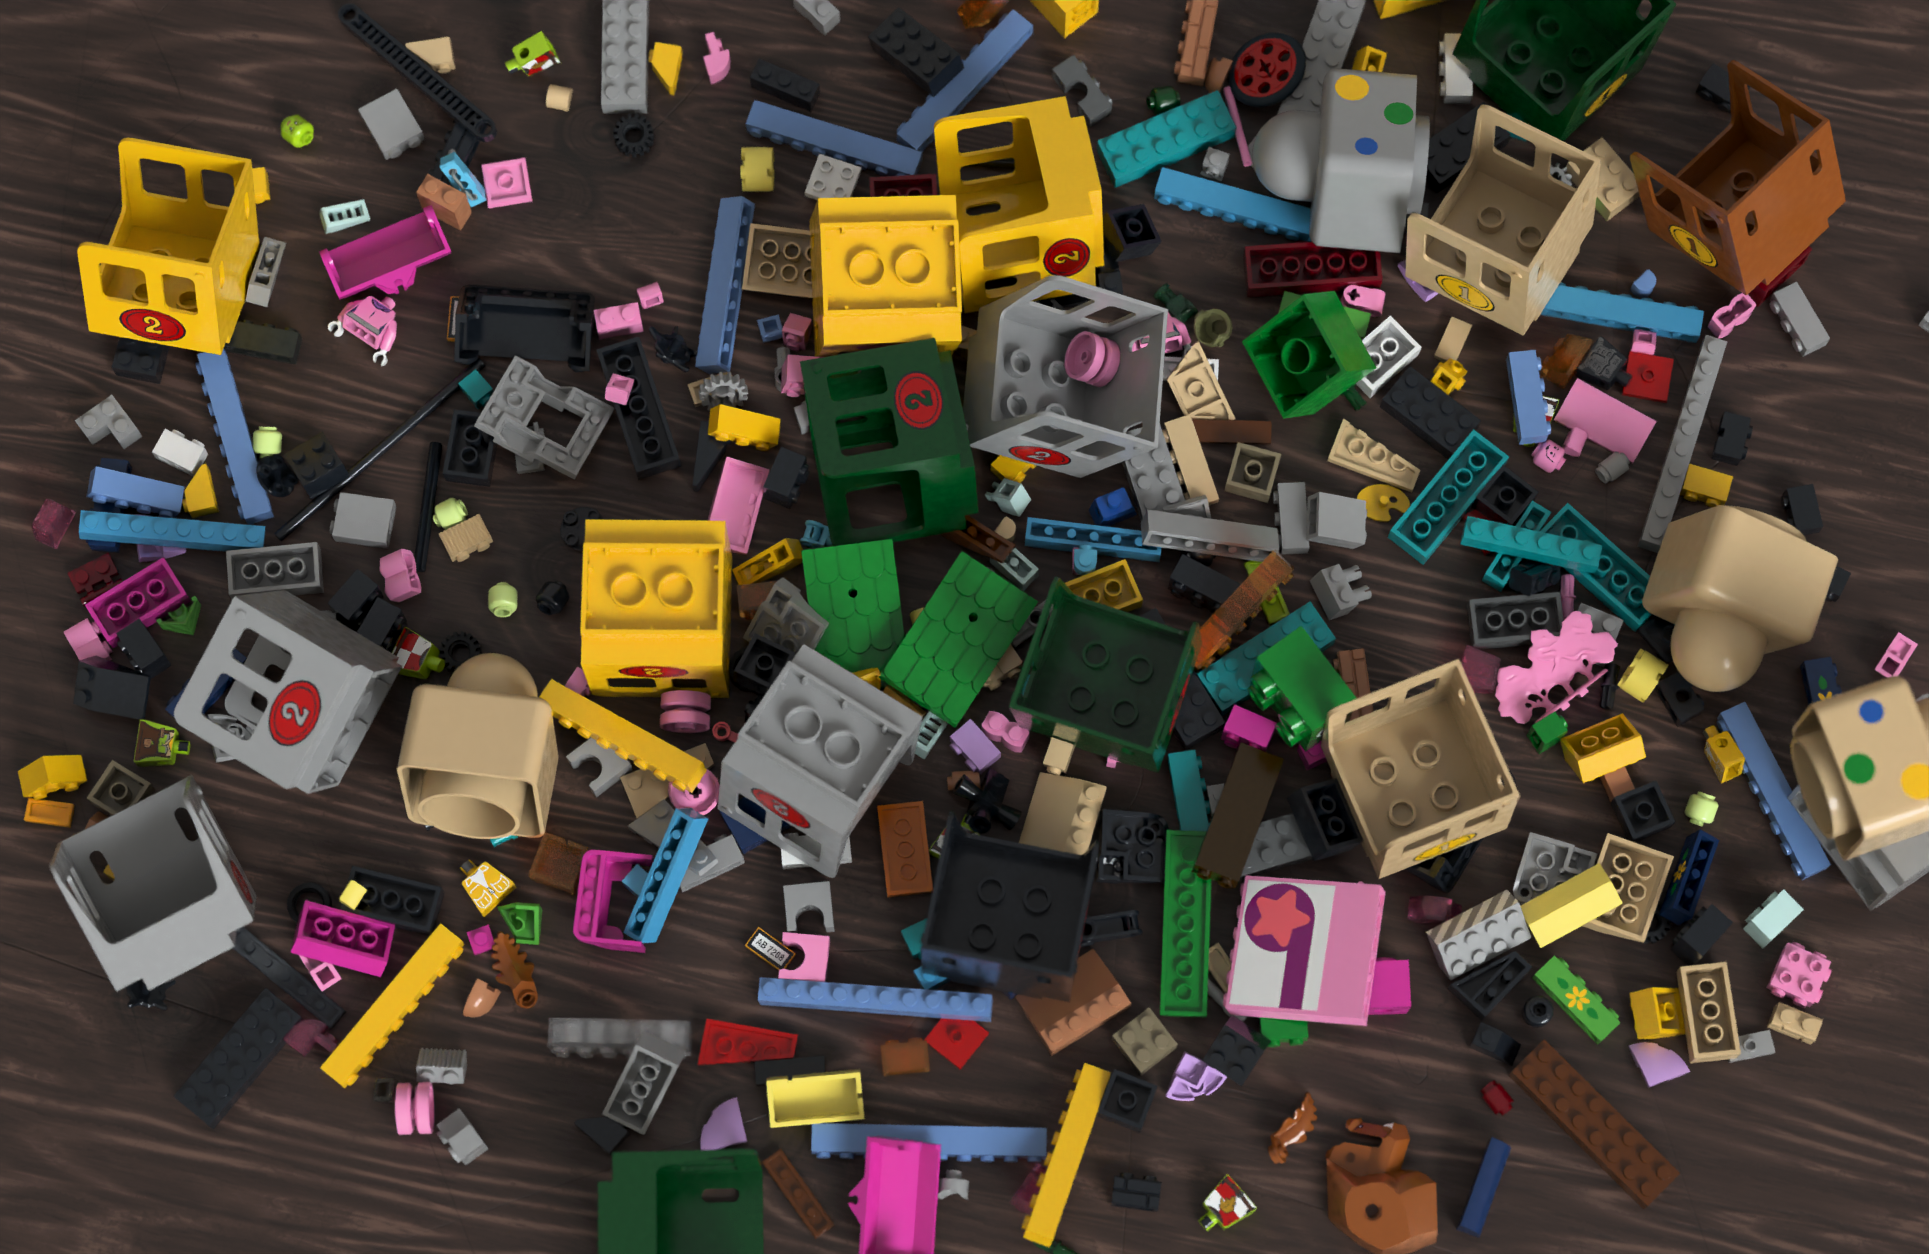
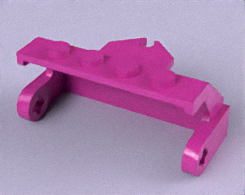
(386, 256)
(898, 1196)

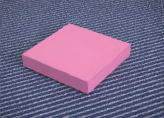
(506, 182)

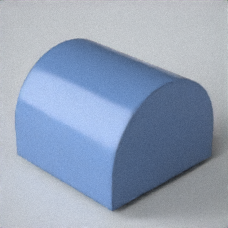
(1644, 284)
(770, 328)

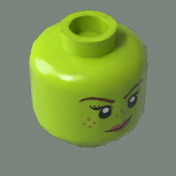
(297, 131)

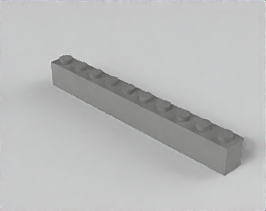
(1682, 443)

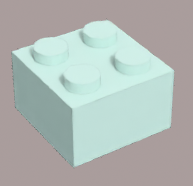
(1777, 914)

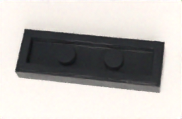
(788, 1068)

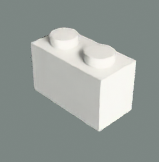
(180, 452)

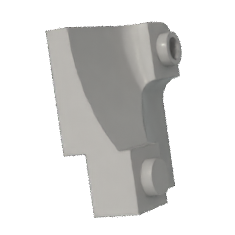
(787, 619)
(1549, 864)

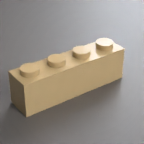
(1190, 459)

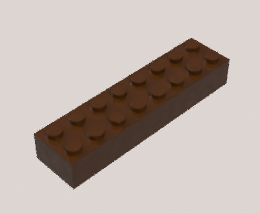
(1594, 1124)

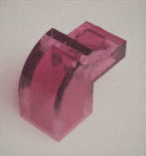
(1432, 909)
(307, 1034)
(1024, 1194)

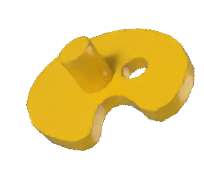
(1378, 501)

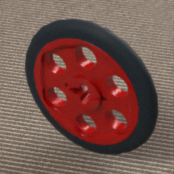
(1279, 90)

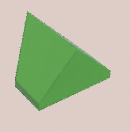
(183, 619)
(523, 921)

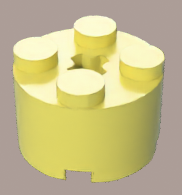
(757, 169)
(1642, 675)

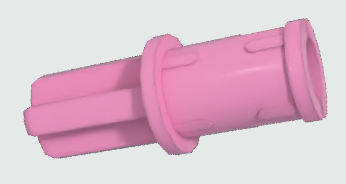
(1567, 594)

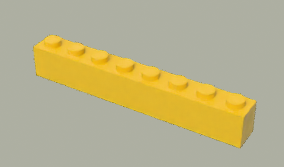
(623, 737)
(392, 1006)
(1066, 1155)

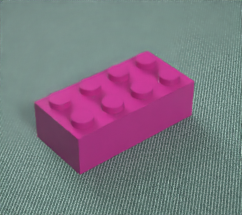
(142, 596)
(343, 938)

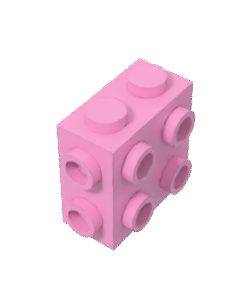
(1799, 975)

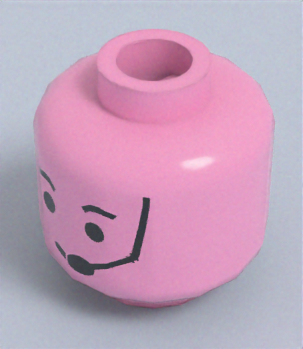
(1549, 456)

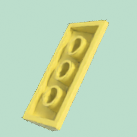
(1570, 905)

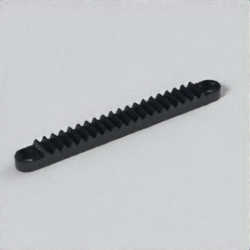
(417, 73)

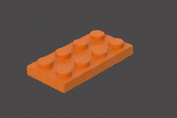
(905, 849)

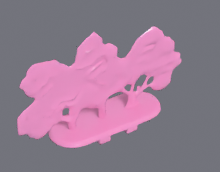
(1553, 664)

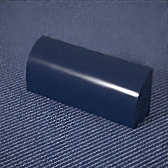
(1484, 1187)

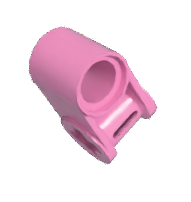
(1365, 299)

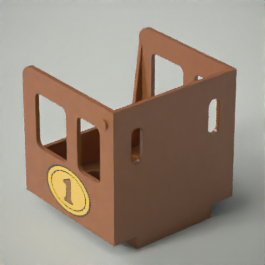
(1750, 192)

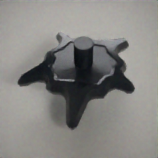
(672, 348)
(141, 996)

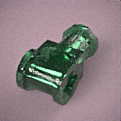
(1177, 305)

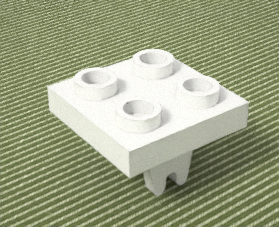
(832, 179)

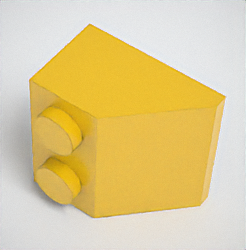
(1657, 1013)

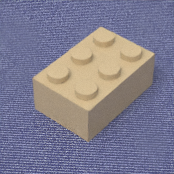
(1616, 181)

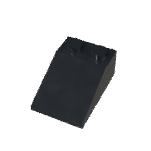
(111, 688)

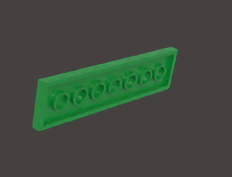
(1185, 929)

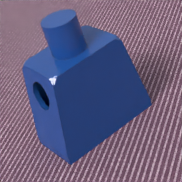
(1112, 508)

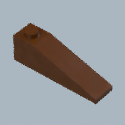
(981, 540)

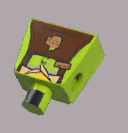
(158, 745)

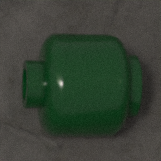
(1162, 99)

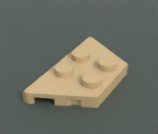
(1198, 387)

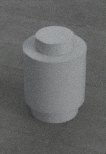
(1612, 467)

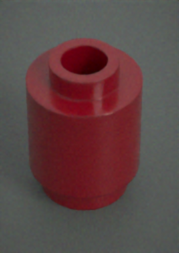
(1497, 1098)

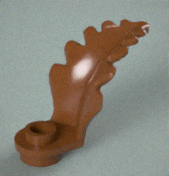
(514, 970)
(1293, 1130)

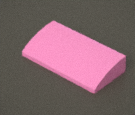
(1605, 420)
(738, 501)

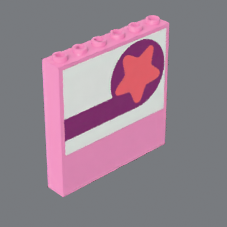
(1304, 950)

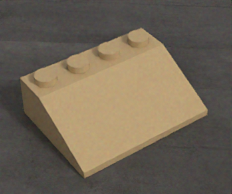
(778, 261)
(1063, 813)
(1639, 879)

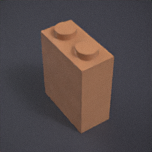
(447, 202)

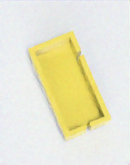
(815, 1098)

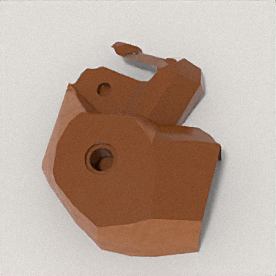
(1376, 1199)

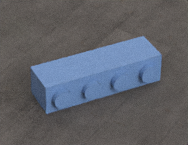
(1527, 397)
(135, 492)

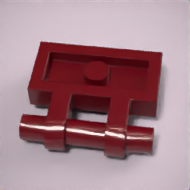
(92, 574)

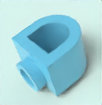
(1085, 559)

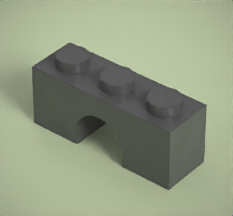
(1073, 75)

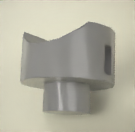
(953, 1185)

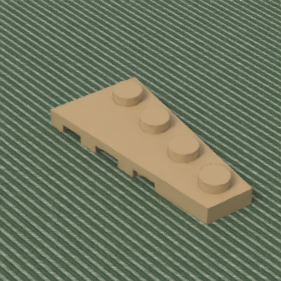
(1364, 455)
(647, 790)

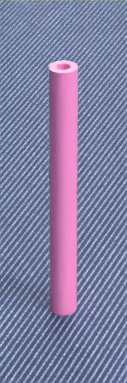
(1242, 144)

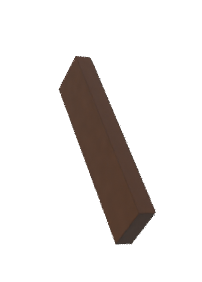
(1233, 431)
(798, 1193)

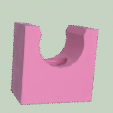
(816, 957)

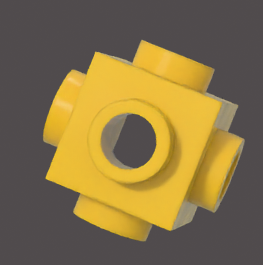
(1449, 376)

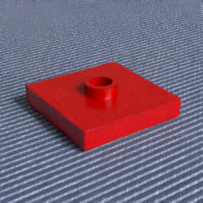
(1650, 376)
(956, 1039)

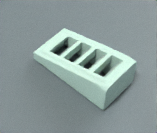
(337, 224)
(923, 745)

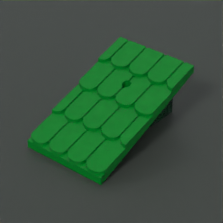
(860, 599)
(958, 639)

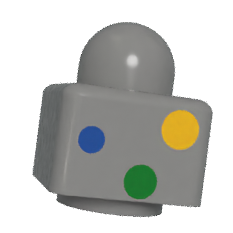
(1353, 159)

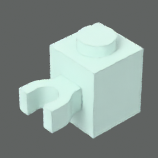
(1009, 496)

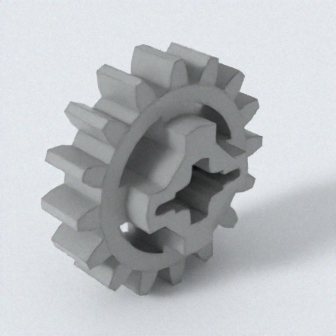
(723, 391)

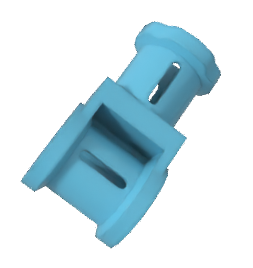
(820, 536)

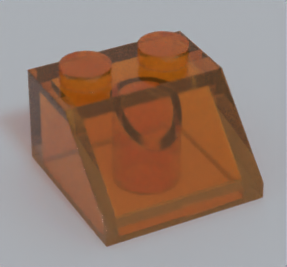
(1565, 360)

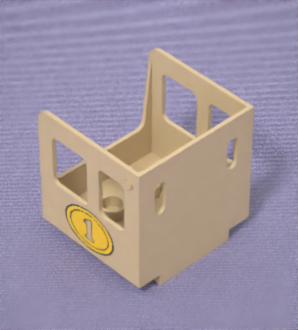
(1504, 226)
(1419, 770)

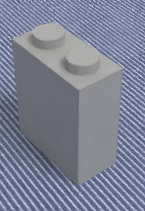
(391, 124)
(363, 520)
(1336, 520)

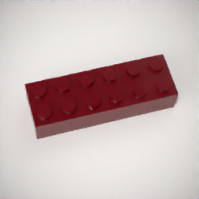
(1308, 269)

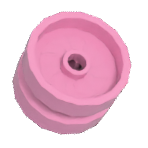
(1092, 359)
(685, 711)
(703, 800)
(414, 1108)

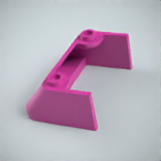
(594, 894)

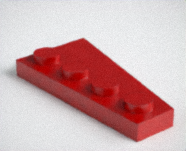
(739, 1043)

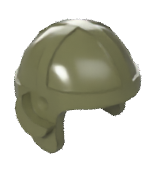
(1212, 327)

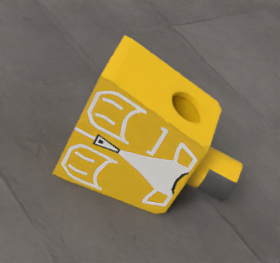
(1723, 754)
(485, 885)

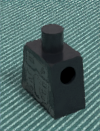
(1604, 366)

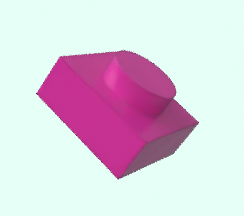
(481, 939)

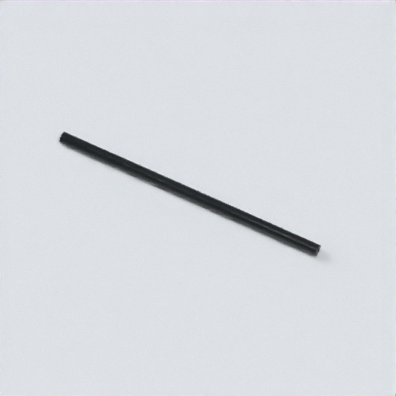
(377, 451)

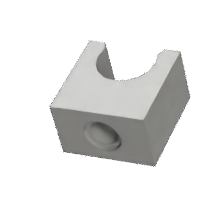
(612, 765)
(808, 897)

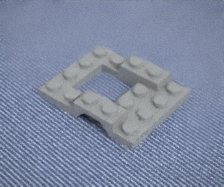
(515, 404)

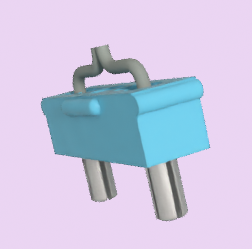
(462, 178)

